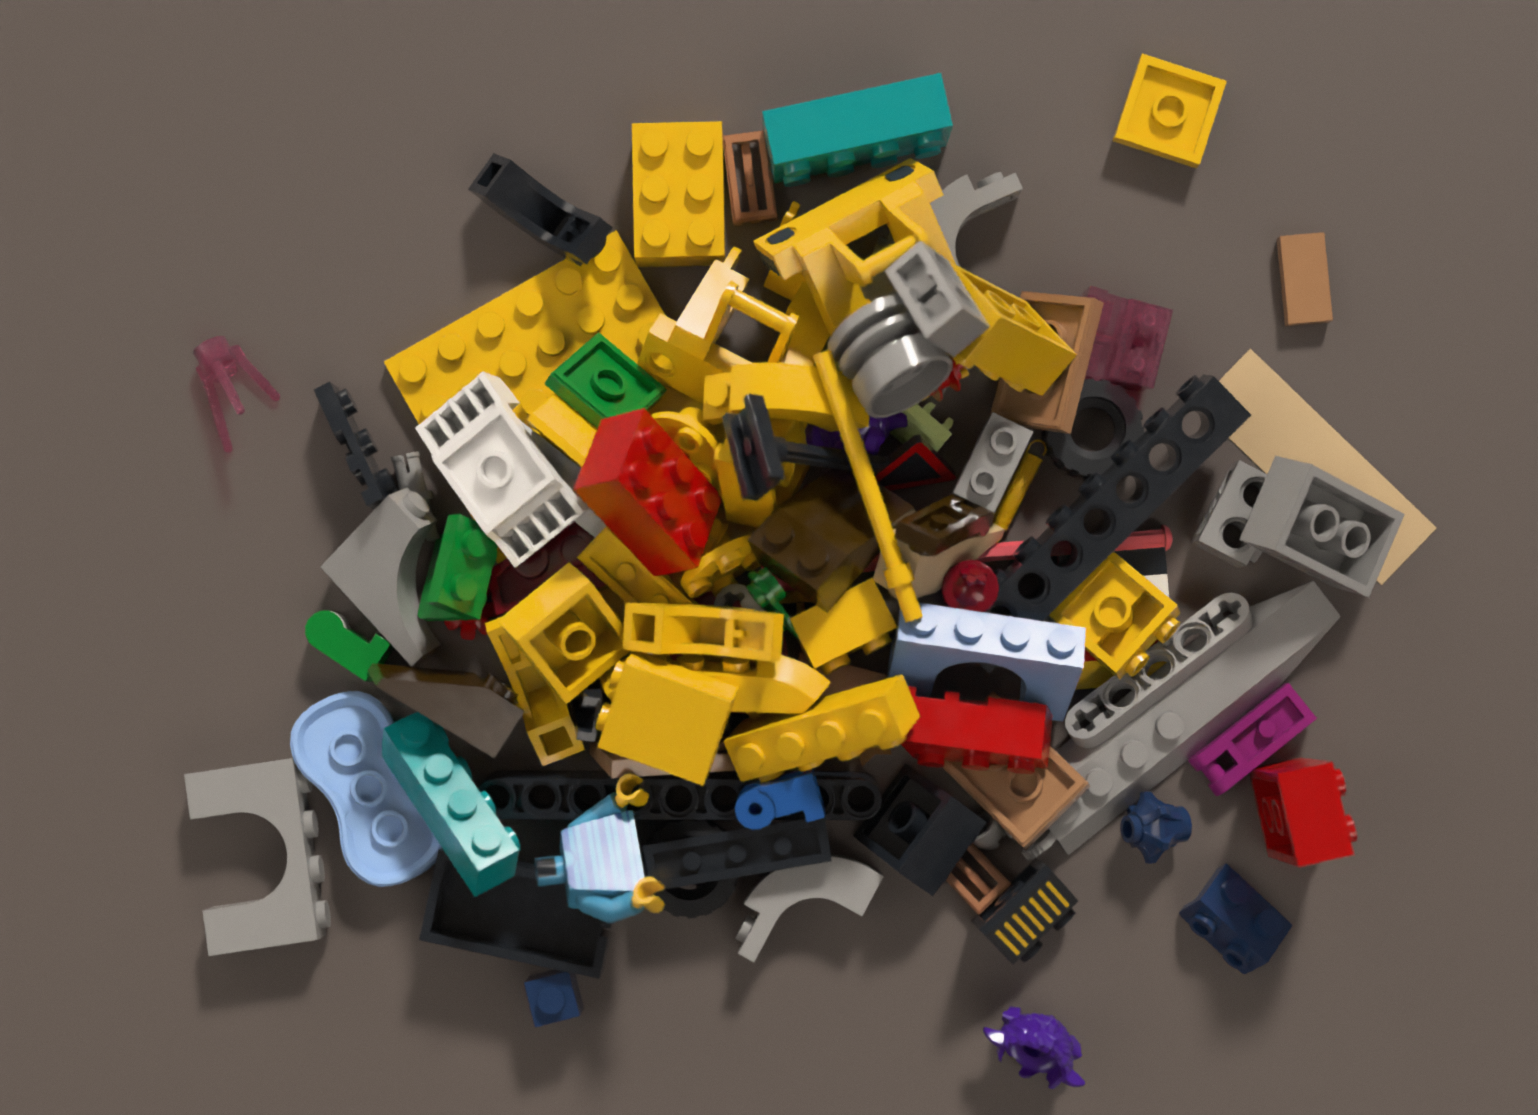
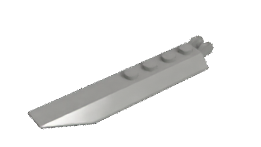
(1190, 714)

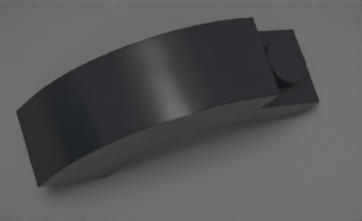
(539, 211)

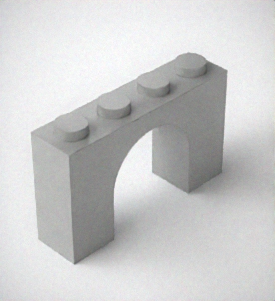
(295, 907)

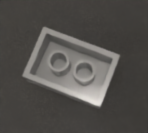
(1322, 526)

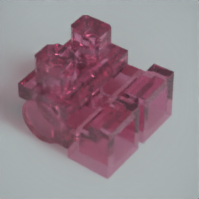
(1139, 345)

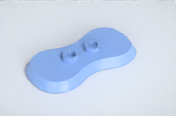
(340, 753)

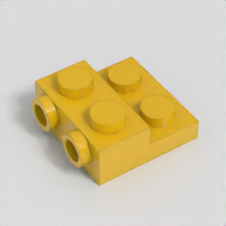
(1120, 615)

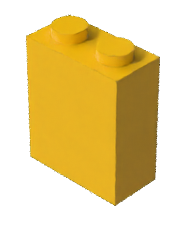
(665, 716)

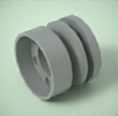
(888, 357)

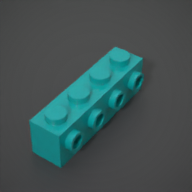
(450, 802)

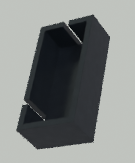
(514, 921)

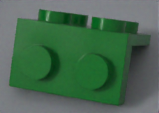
(458, 572)

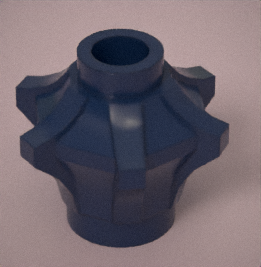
(1155, 826)

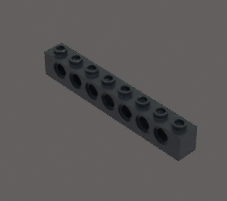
(1220, 417)

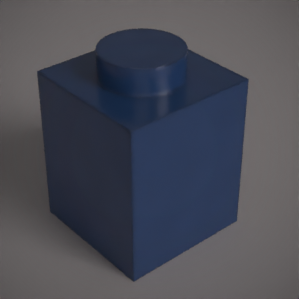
(553, 997)

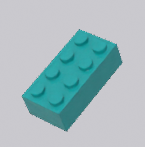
(857, 129)

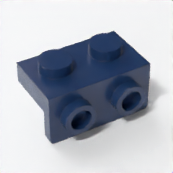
(1236, 920)

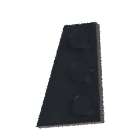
(338, 409)

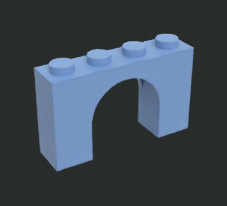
(1040, 652)

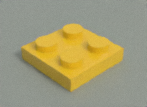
(1169, 111)

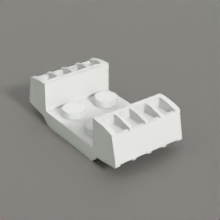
(499, 469)

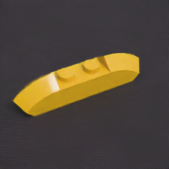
(763, 686)

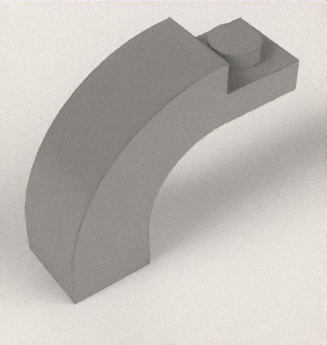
(963, 203)
(840, 880)

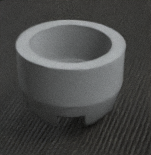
(990, 833)

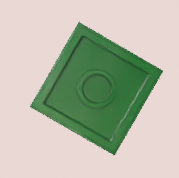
(604, 382)

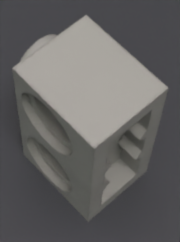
(937, 298)
(992, 462)
(1229, 508)

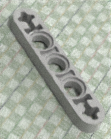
(1149, 690)

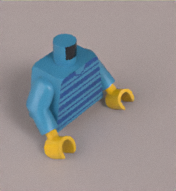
(603, 859)

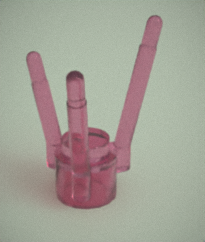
(218, 364)

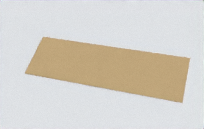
(1292, 429)

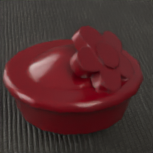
(970, 586)

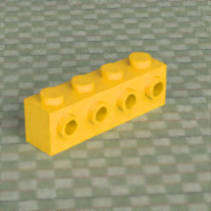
(829, 728)

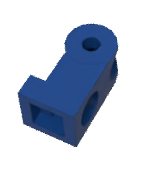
(782, 796)

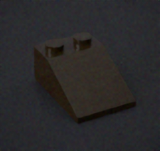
(823, 536)
(459, 701)

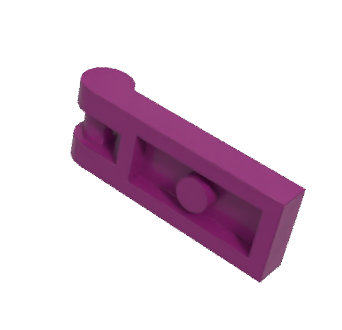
(1253, 738)

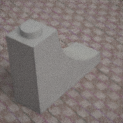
(379, 572)

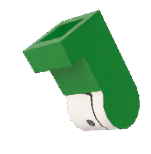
(335, 638)

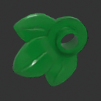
(768, 594)

